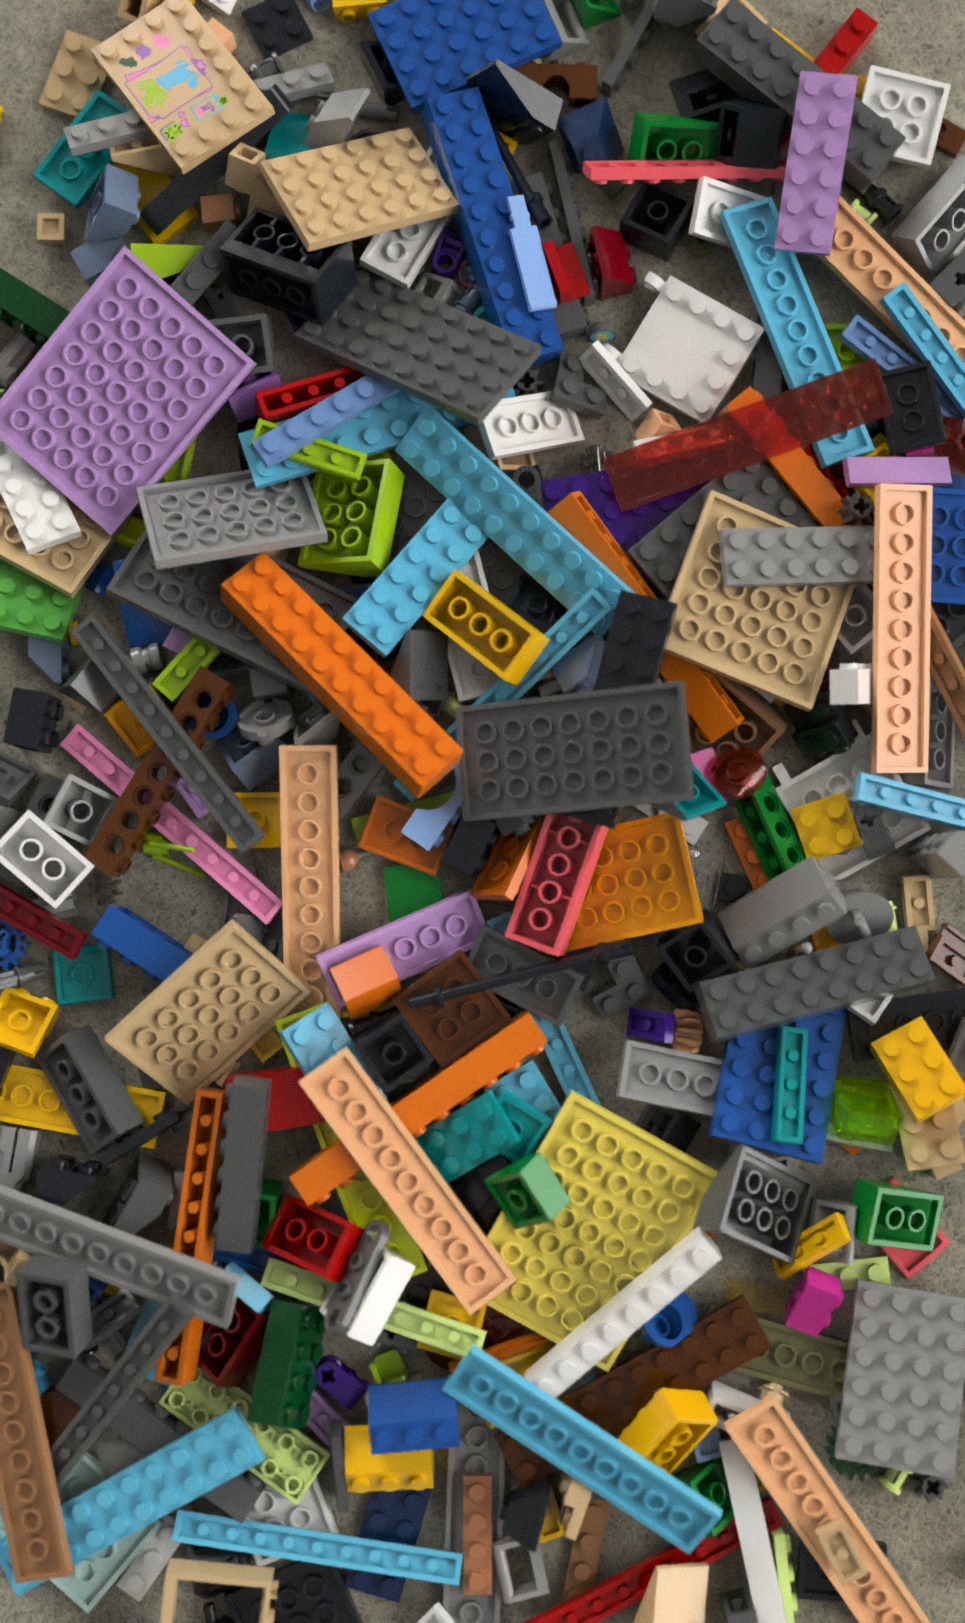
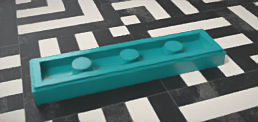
(789, 1085)

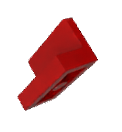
(565, 271)

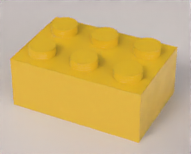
(918, 1070)
(670, 1427)

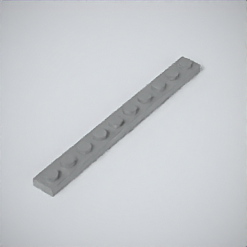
(129, 127)

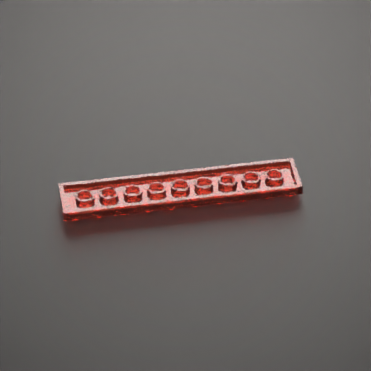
(748, 435)

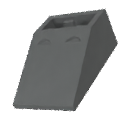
(423, 669)

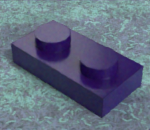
(651, 1025)

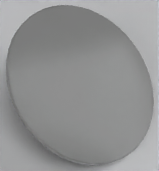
(864, 918)

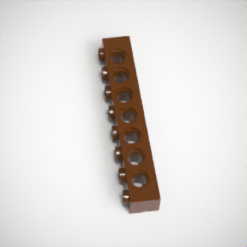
(116, 826)

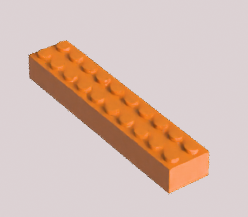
(341, 675)

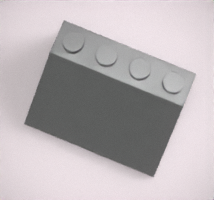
(757, 1204)

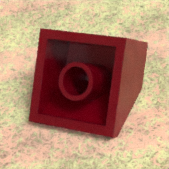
(611, 262)

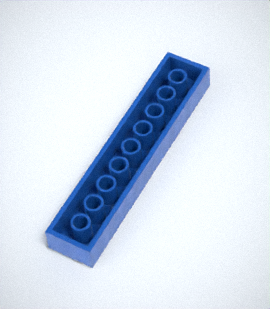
(479, 182)

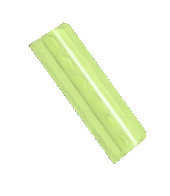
(290, 1454)

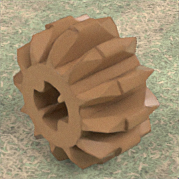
(687, 1031)

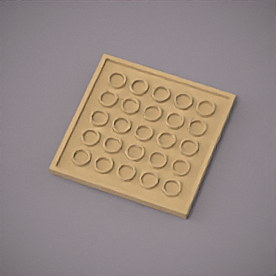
(753, 635)

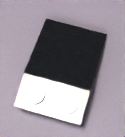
(516, 102)

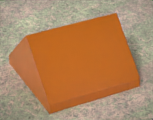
(366, 981)

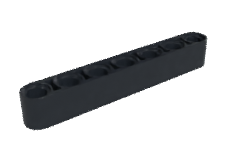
(189, 187)

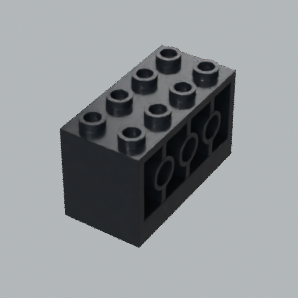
(274, 268)

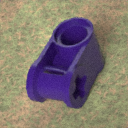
(449, 251)
(343, 1383)

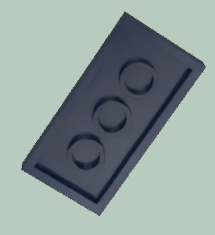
(394, 1519)

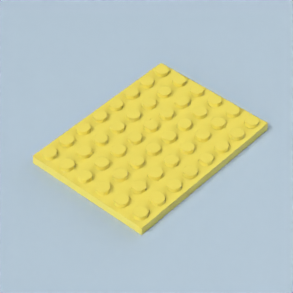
(625, 1212)

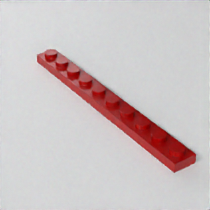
(631, 1584)

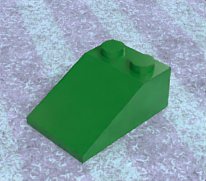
(671, 138)
(896, 1215)

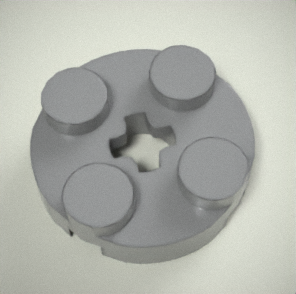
(266, 721)

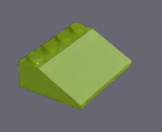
(357, 520)

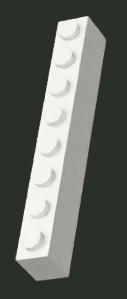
(624, 1313)

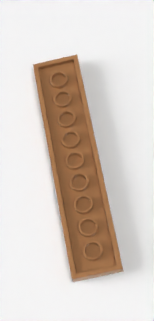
(27, 1474)

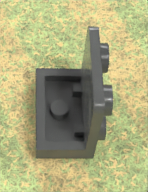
(268, 935)

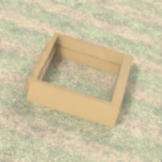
(218, 1573)

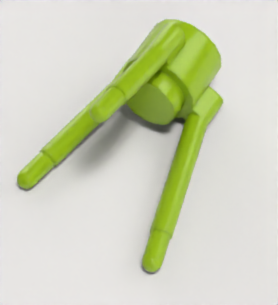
(158, 845)

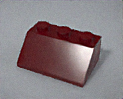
(232, 1352)

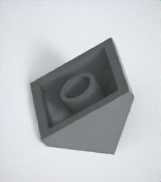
(89, 687)

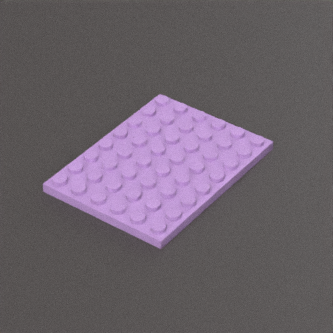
(120, 391)

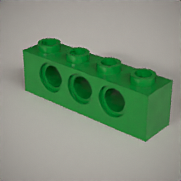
(770, 830)

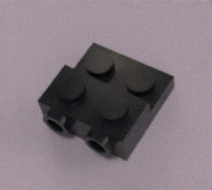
(822, 728)

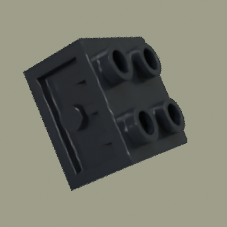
(203, 1553)

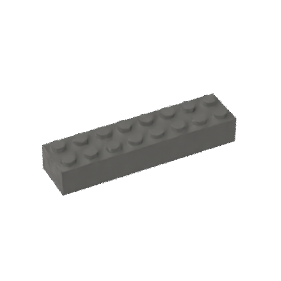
(768, 69)
(813, 984)

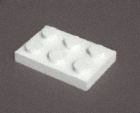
(709, 202)

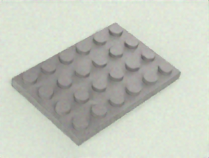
(227, 518)
(903, 1379)

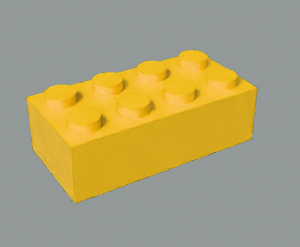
(486, 627)

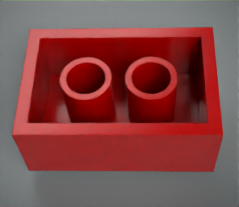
(312, 1238)

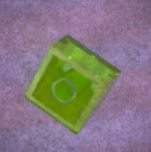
(865, 1110)

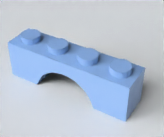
(427, 826)

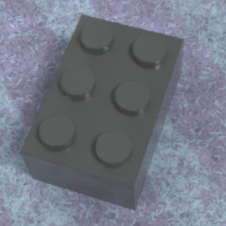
(54, 1306)

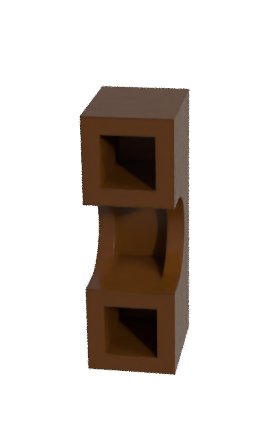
(576, 80)

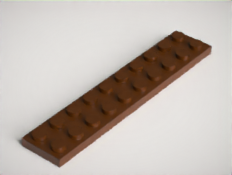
(614, 1398)

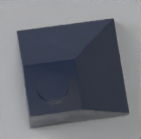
(590, 134)

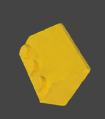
(384, 1471)

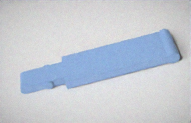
(530, 257)

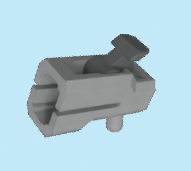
(19, 1155)

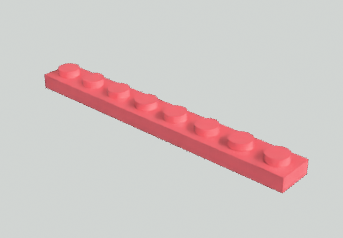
(676, 170)

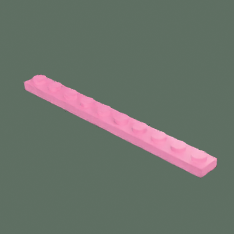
(177, 827)

